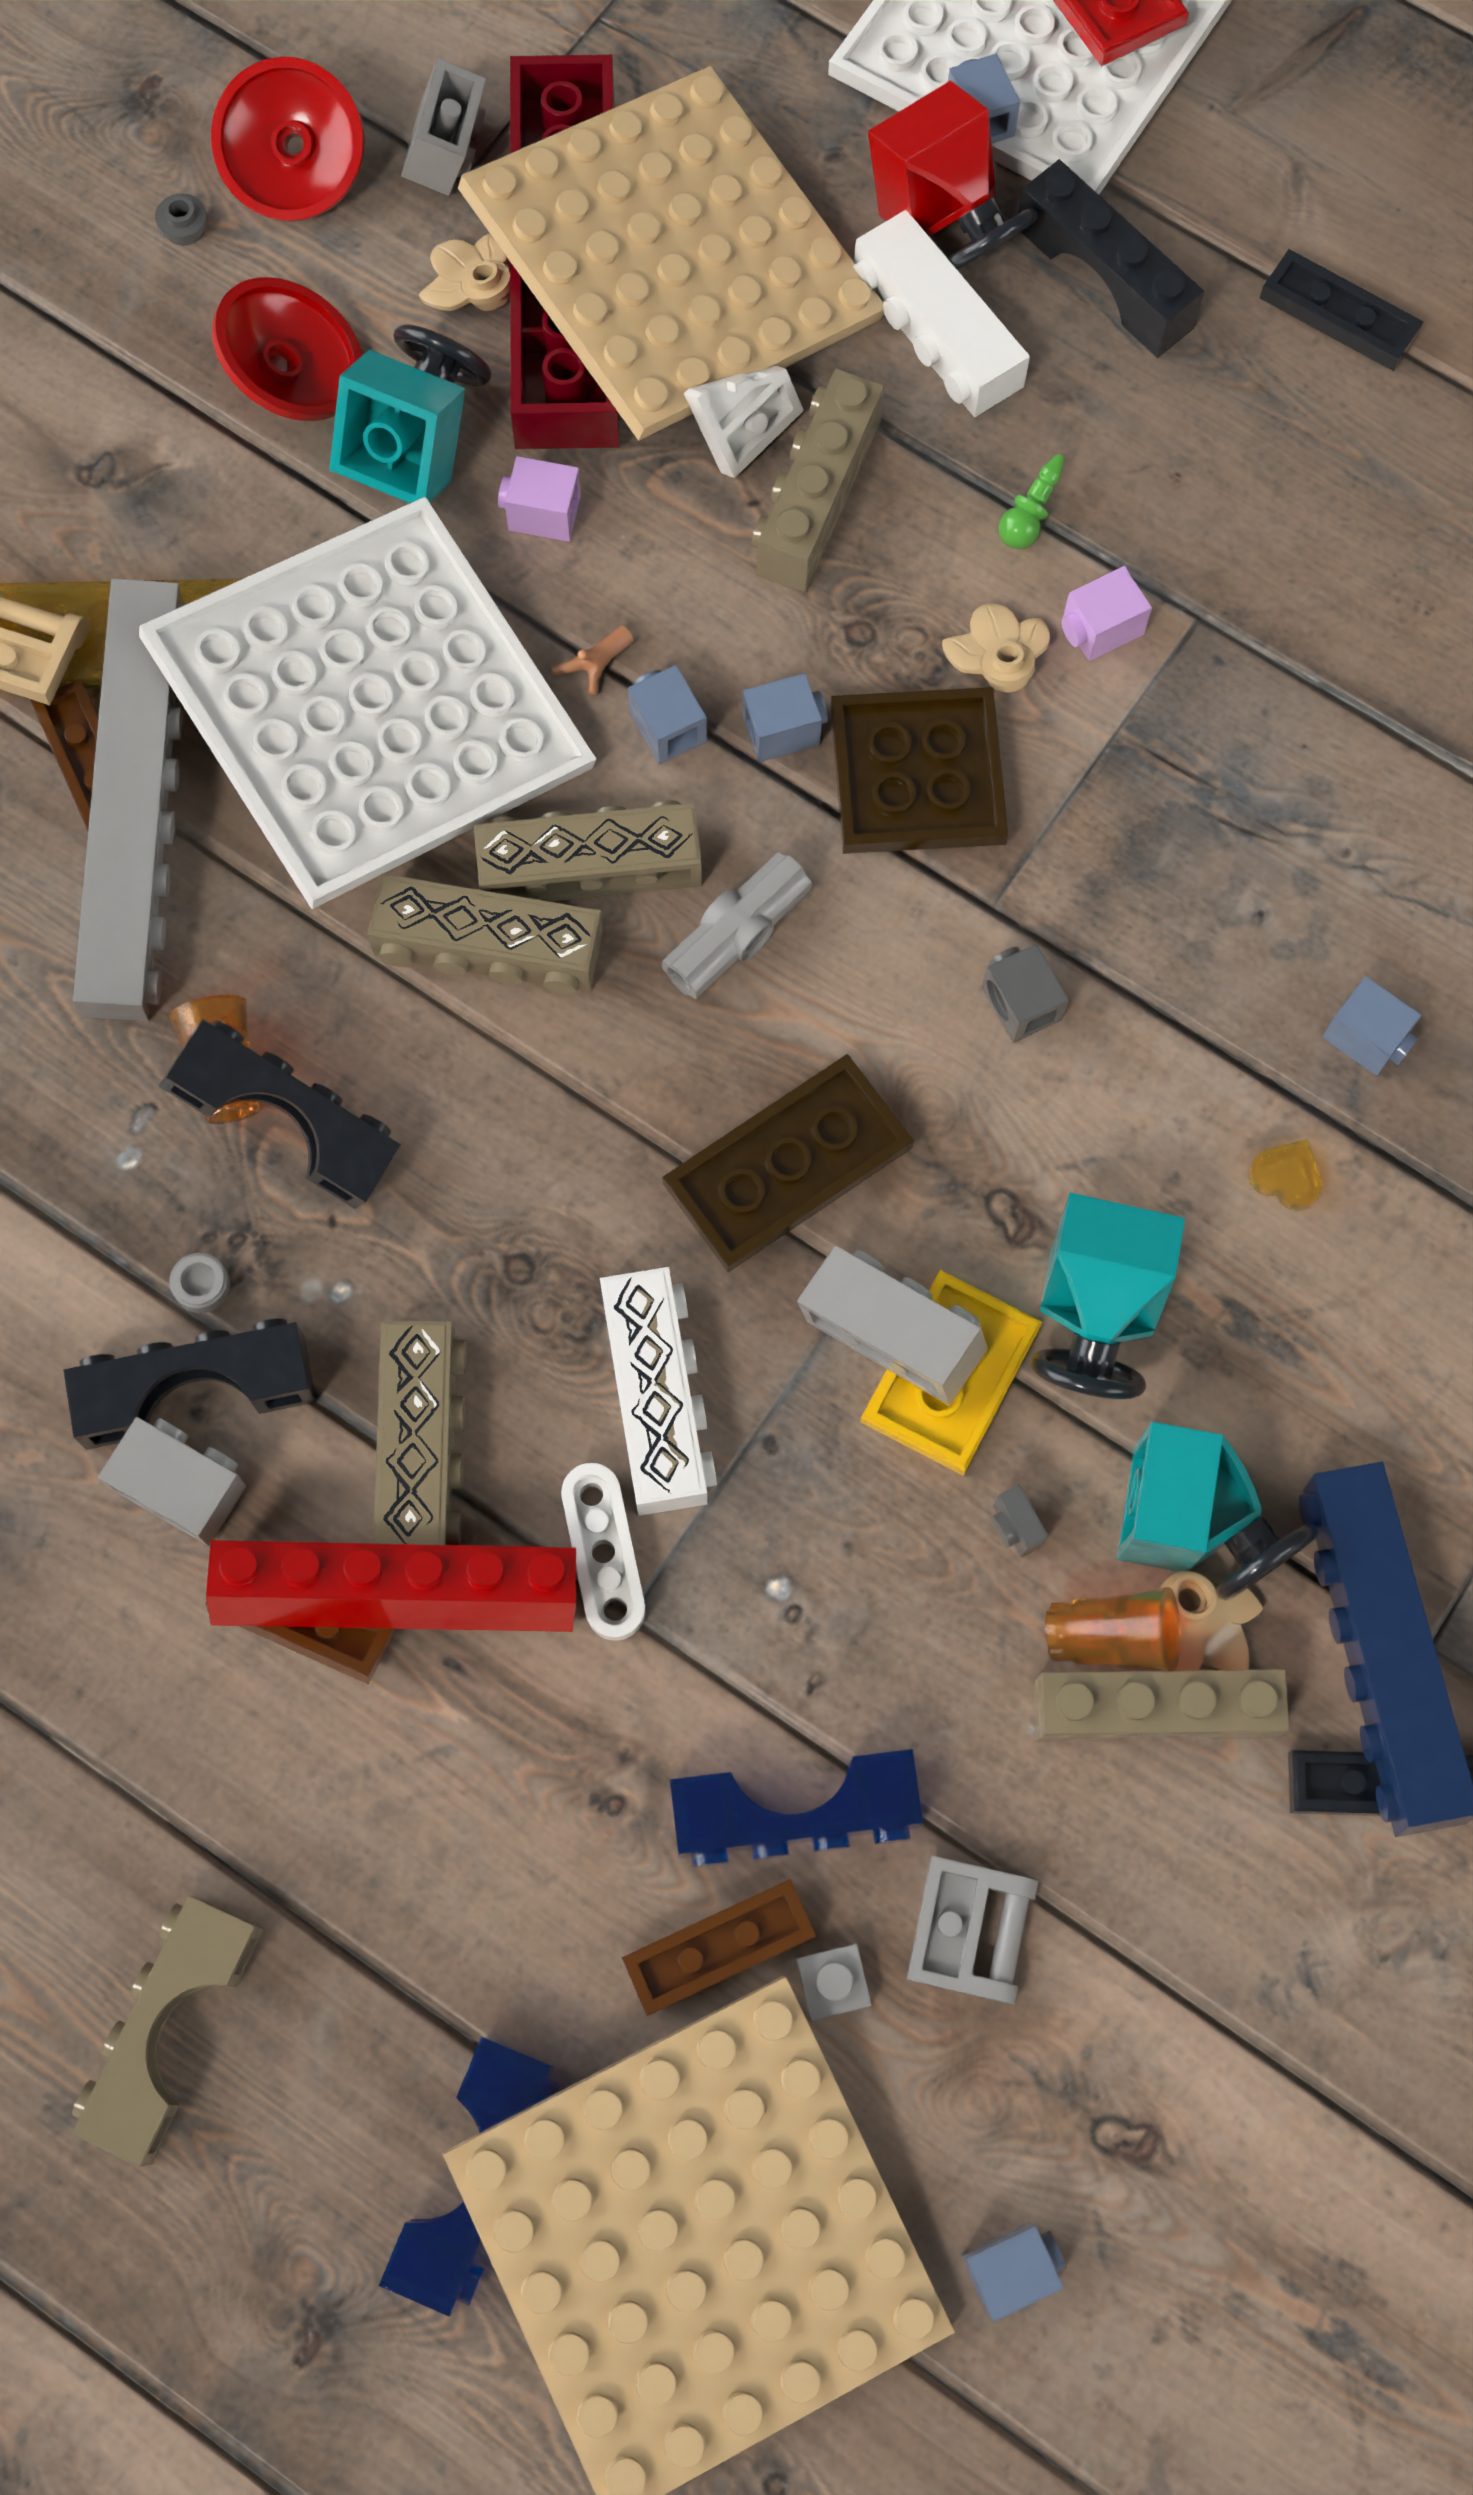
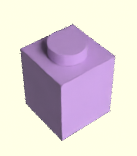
(541, 498)
(1105, 614)

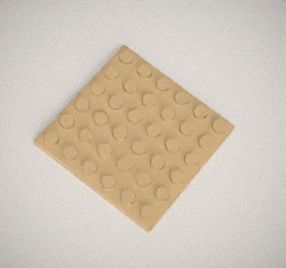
(671, 248)
(697, 2245)

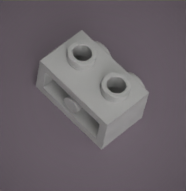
(443, 128)
(174, 1480)

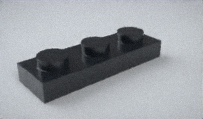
(1341, 309)

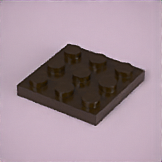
(918, 770)

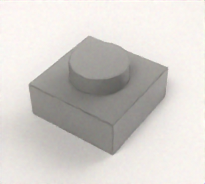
(833, 1982)

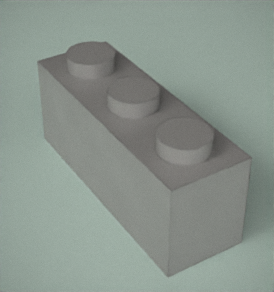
(894, 1323)

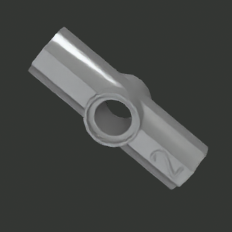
(737, 925)

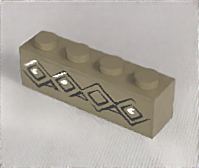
(590, 852)
(485, 934)
(417, 1433)

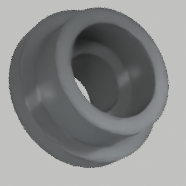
(183, 229)

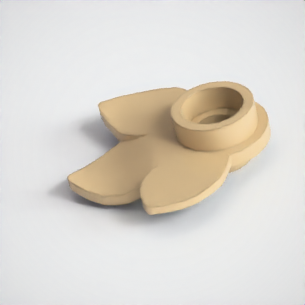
(468, 275)
(999, 647)
(1213, 1628)

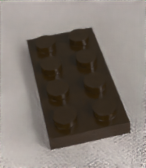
(787, 1162)

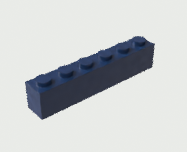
(1388, 1650)

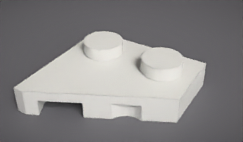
(743, 414)

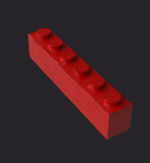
(391, 1586)

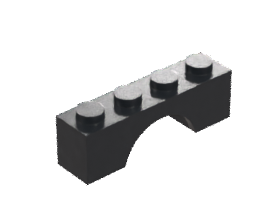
(1150, 291)
(343, 1150)
(262, 1364)

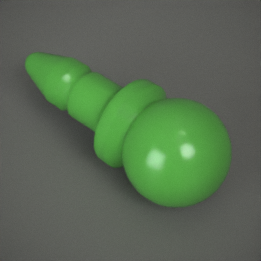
(1021, 524)

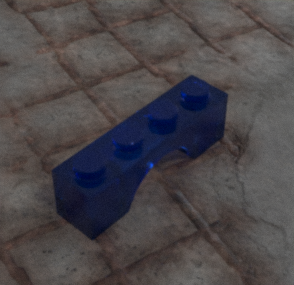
(718, 1817)
(439, 2254)

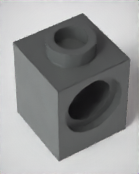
(1024, 991)

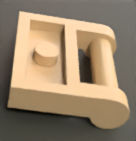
(32, 665)

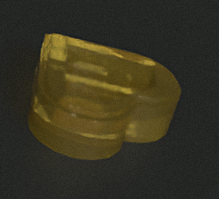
(1288, 1174)

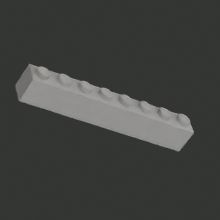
(129, 814)

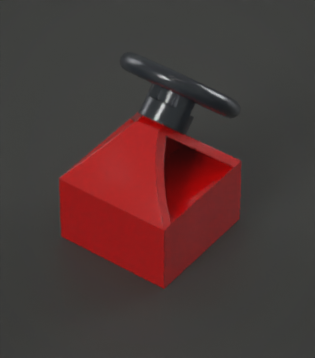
(941, 170)

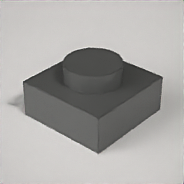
(1017, 1522)

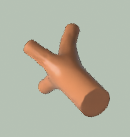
(596, 657)

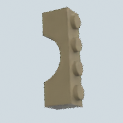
(1161, 1703)
(130, 2103)

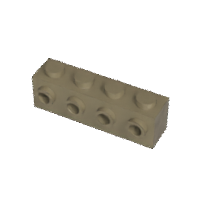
(819, 480)

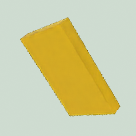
(955, 1431)

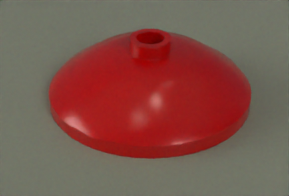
(258, 119)
(284, 347)

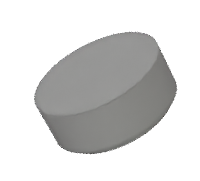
(200, 1282)

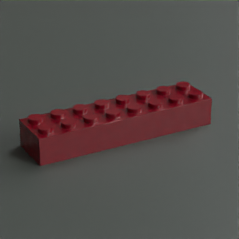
(551, 390)

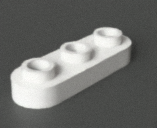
(603, 1525)

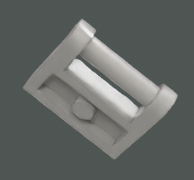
(952, 1924)

